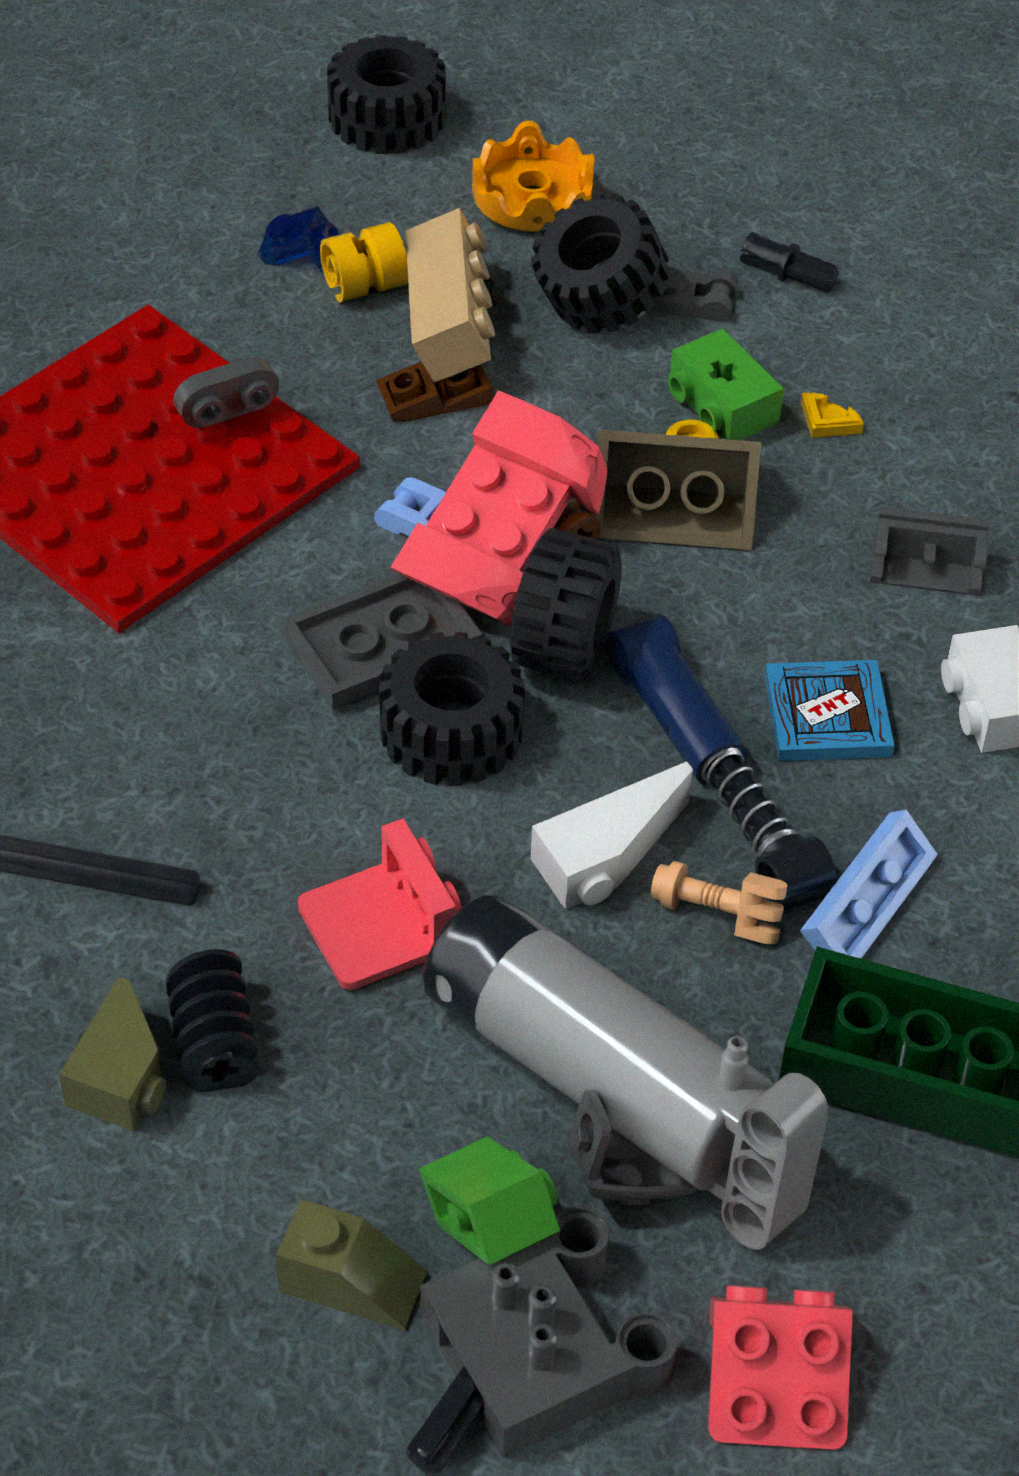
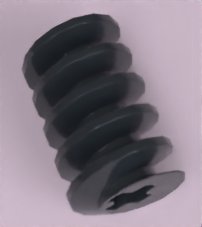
(212, 1021)

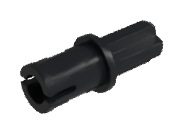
(789, 262)

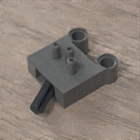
(530, 1346)

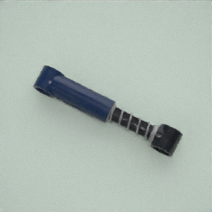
(653, 663)

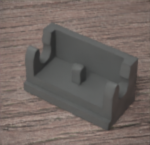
(929, 551)

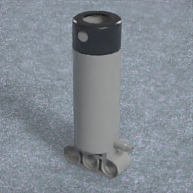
(654, 1073)

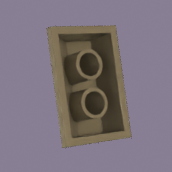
(679, 489)

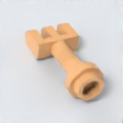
(673, 884)

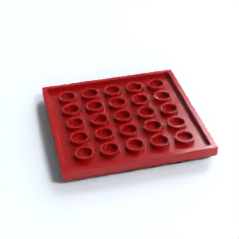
(125, 495)

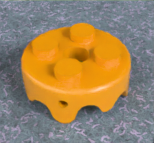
(525, 161)

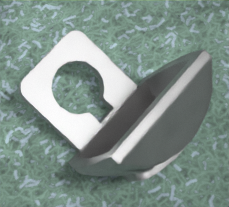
(616, 1166)

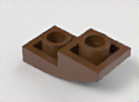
(414, 395)

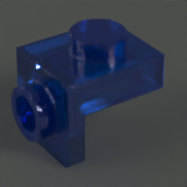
(295, 237)

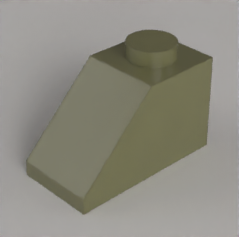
(115, 1063)
(347, 1266)

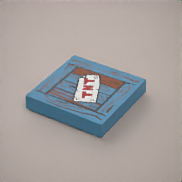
(828, 710)

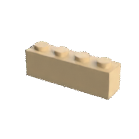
(448, 295)

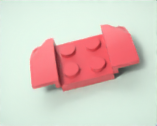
(502, 504)

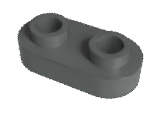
(226, 392)

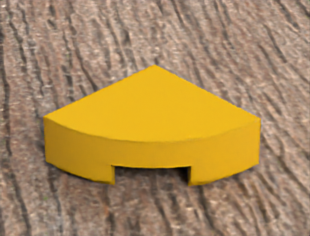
(828, 418)

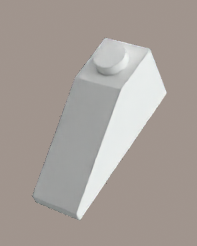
(601, 842)

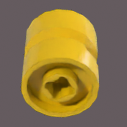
(366, 261)

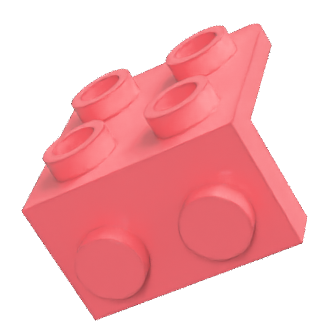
(381, 915)
(779, 1369)

